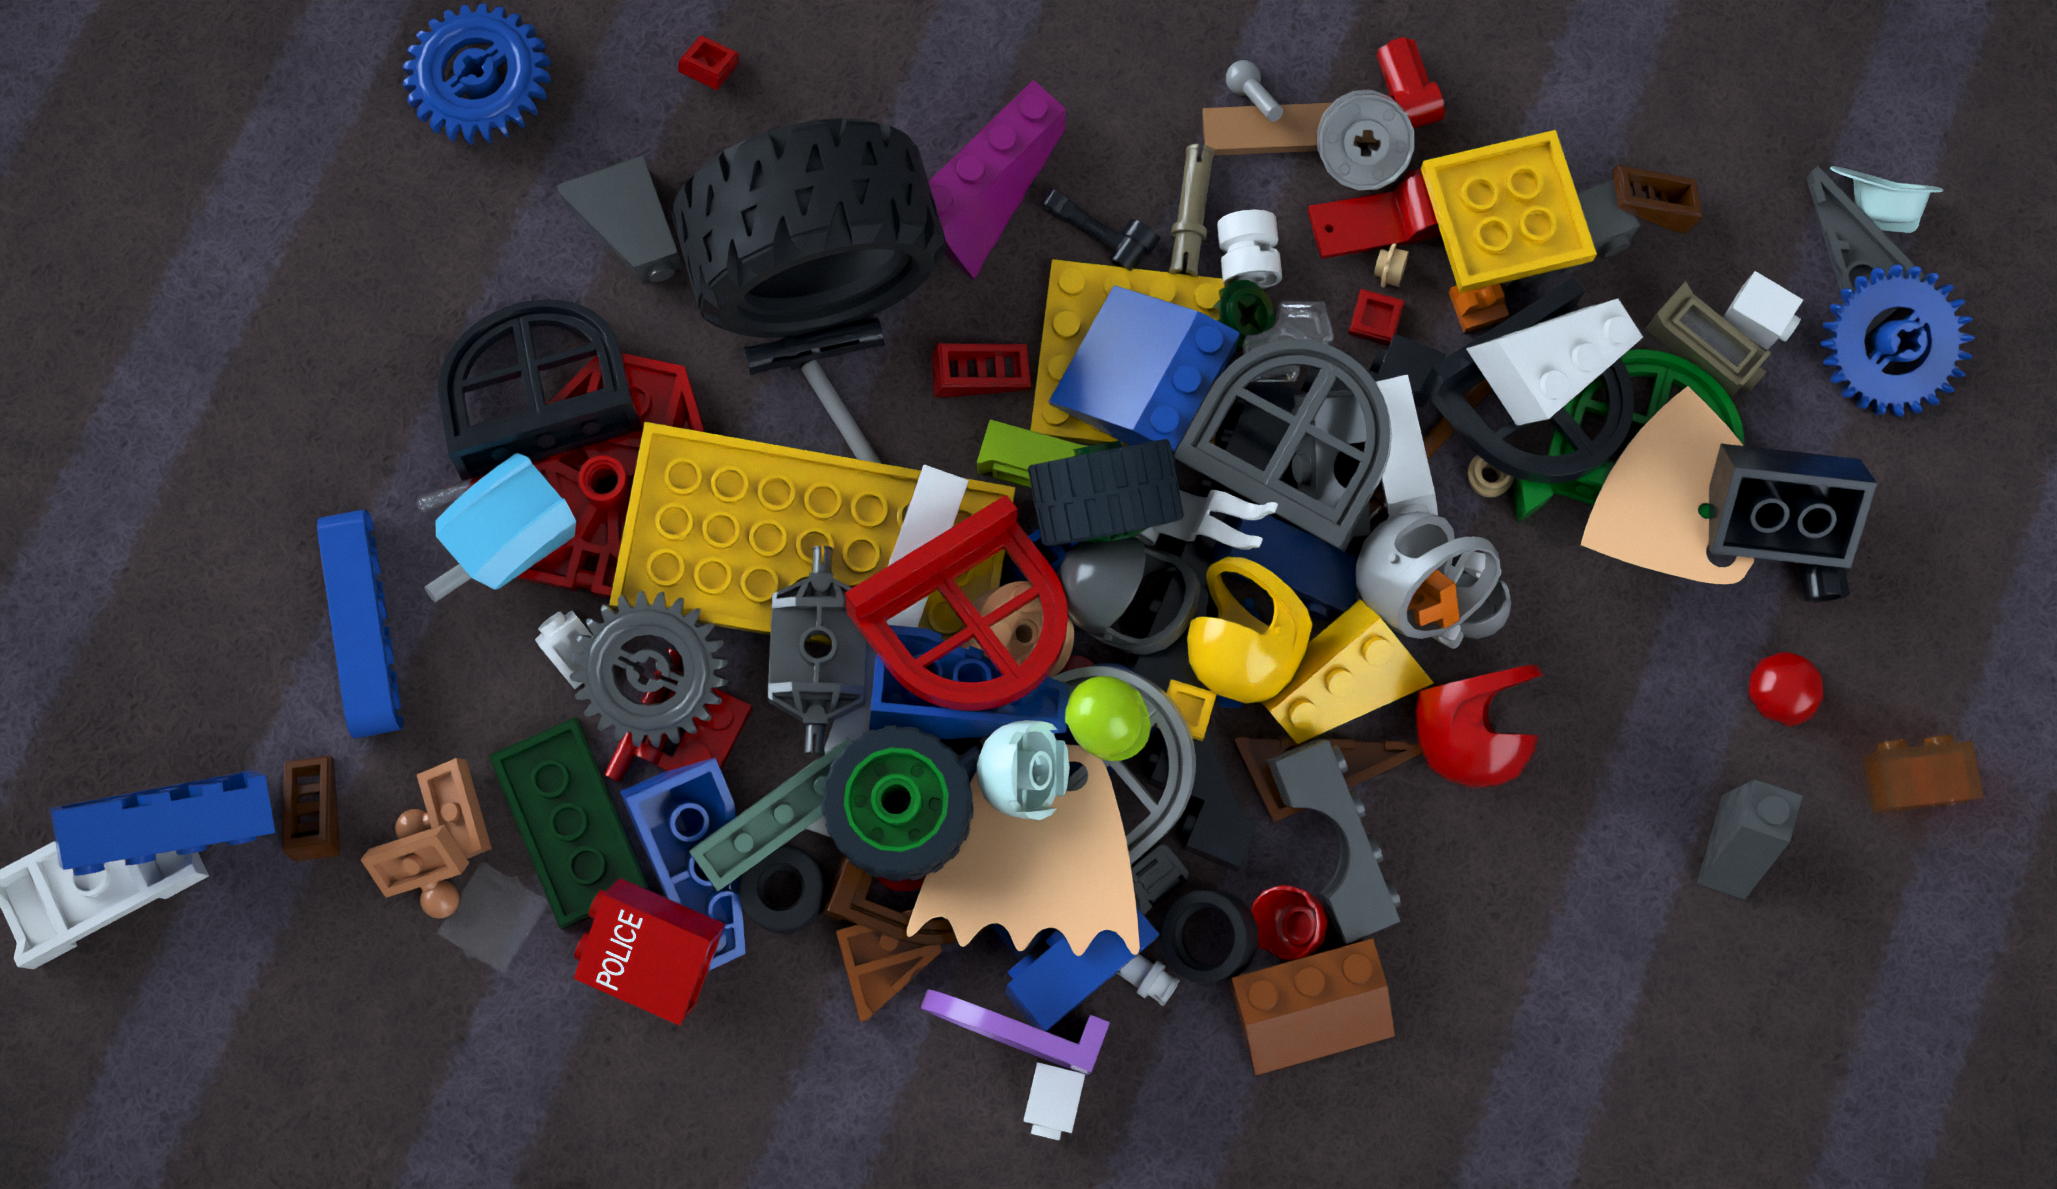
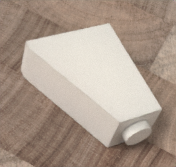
(1407, 476)

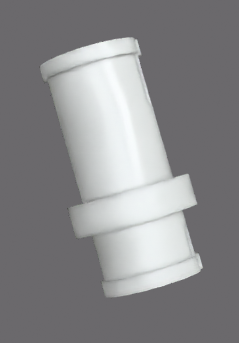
(1149, 979)

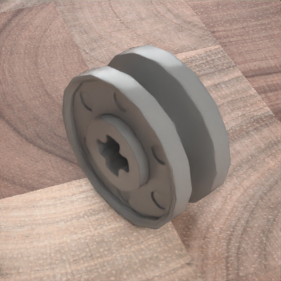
(1380, 162)

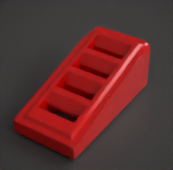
(981, 384)

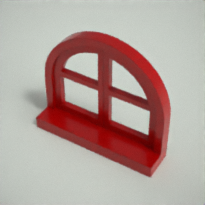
(935, 568)

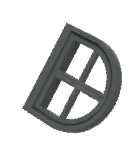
(1265, 486)

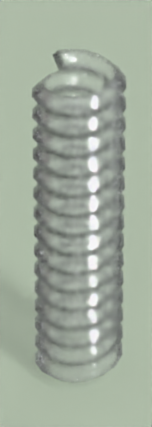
(442, 497)

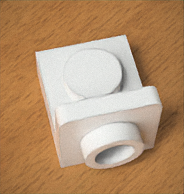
(560, 642)

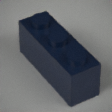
(1312, 568)

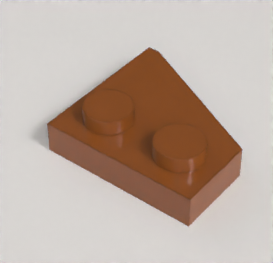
(880, 965)

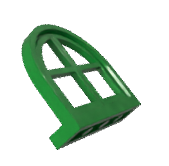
(1666, 370)

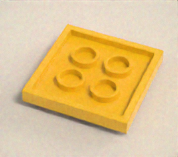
(1508, 211)

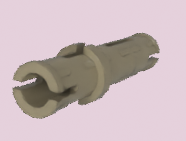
(1189, 228)

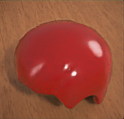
(1786, 688)
(1289, 922)

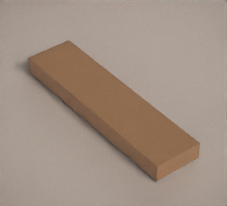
(1250, 132)

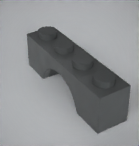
(1357, 895)

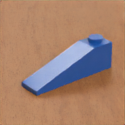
(898, 706)
(671, 818)

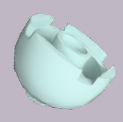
(1023, 769)

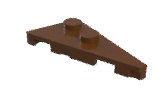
(1363, 762)

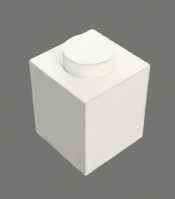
(1764, 311)
(1053, 1100)

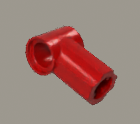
(1409, 82)

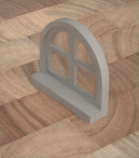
(1180, 752)

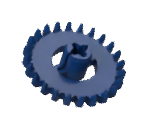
(491, 101)
(1937, 340)

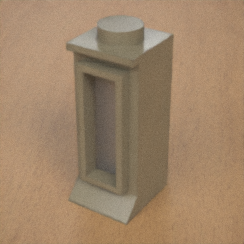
(1708, 341)

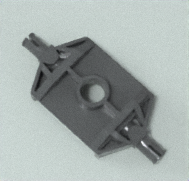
(808, 686)

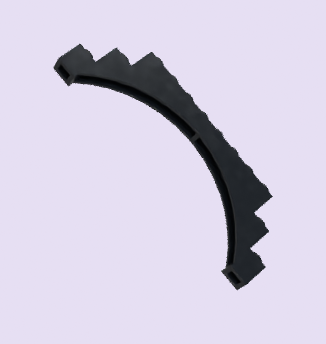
(1220, 827)

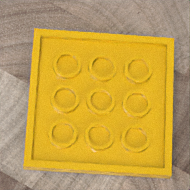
(1072, 305)

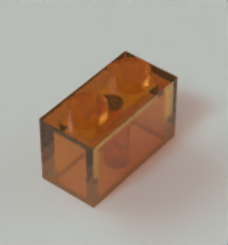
(1922, 776)

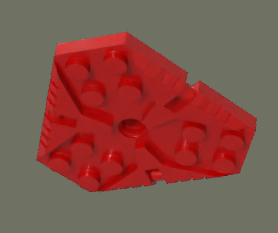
(661, 397)

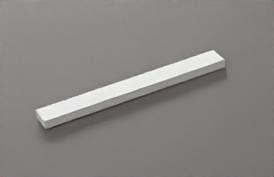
(928, 516)

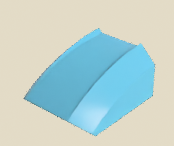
(505, 523)

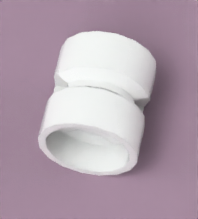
(1249, 245)

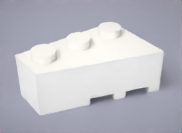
(1555, 360)

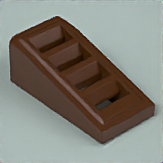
(1677, 196)
(328, 841)

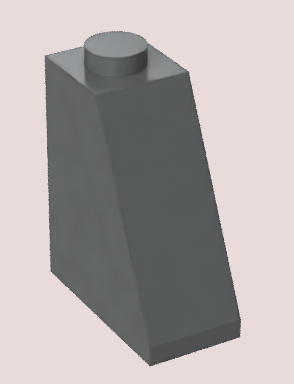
(626, 217)
(1748, 837)

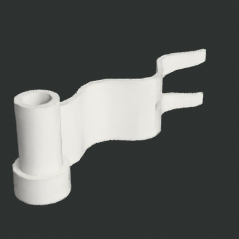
(1199, 522)

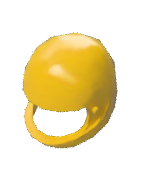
(1238, 652)

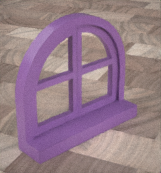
(1019, 1035)

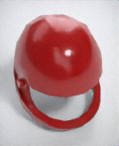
(1458, 734)

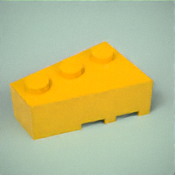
(1346, 674)

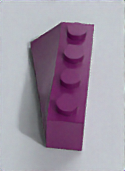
(992, 174)

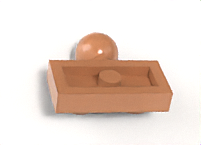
(448, 802)
(420, 862)

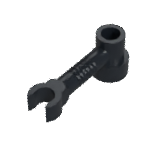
(1127, 245)

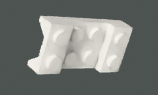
(55, 909)

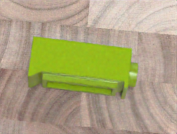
(1012, 450)

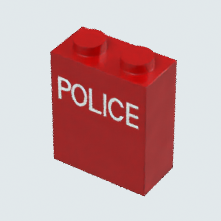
(647, 950)

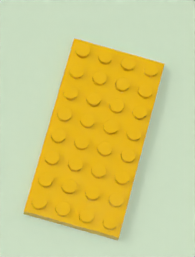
(740, 521)

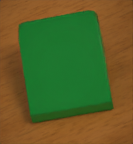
(1529, 497)

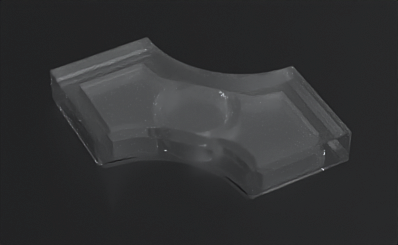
(1294, 321)

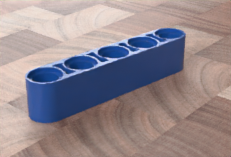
(357, 624)

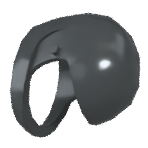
(1104, 580)

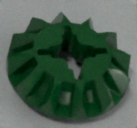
(1238, 296)

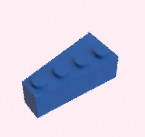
(162, 820)

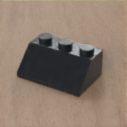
(1788, 505)

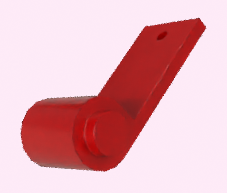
(1375, 219)

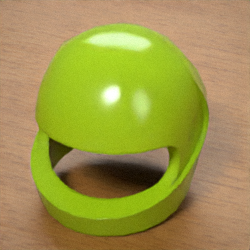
(1108, 718)

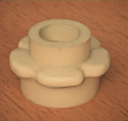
(1391, 266)

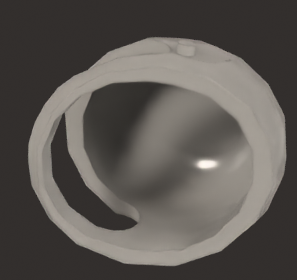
(1403, 555)

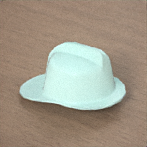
(1889, 203)

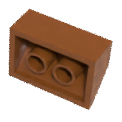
(1313, 1006)

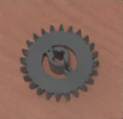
(605, 650)

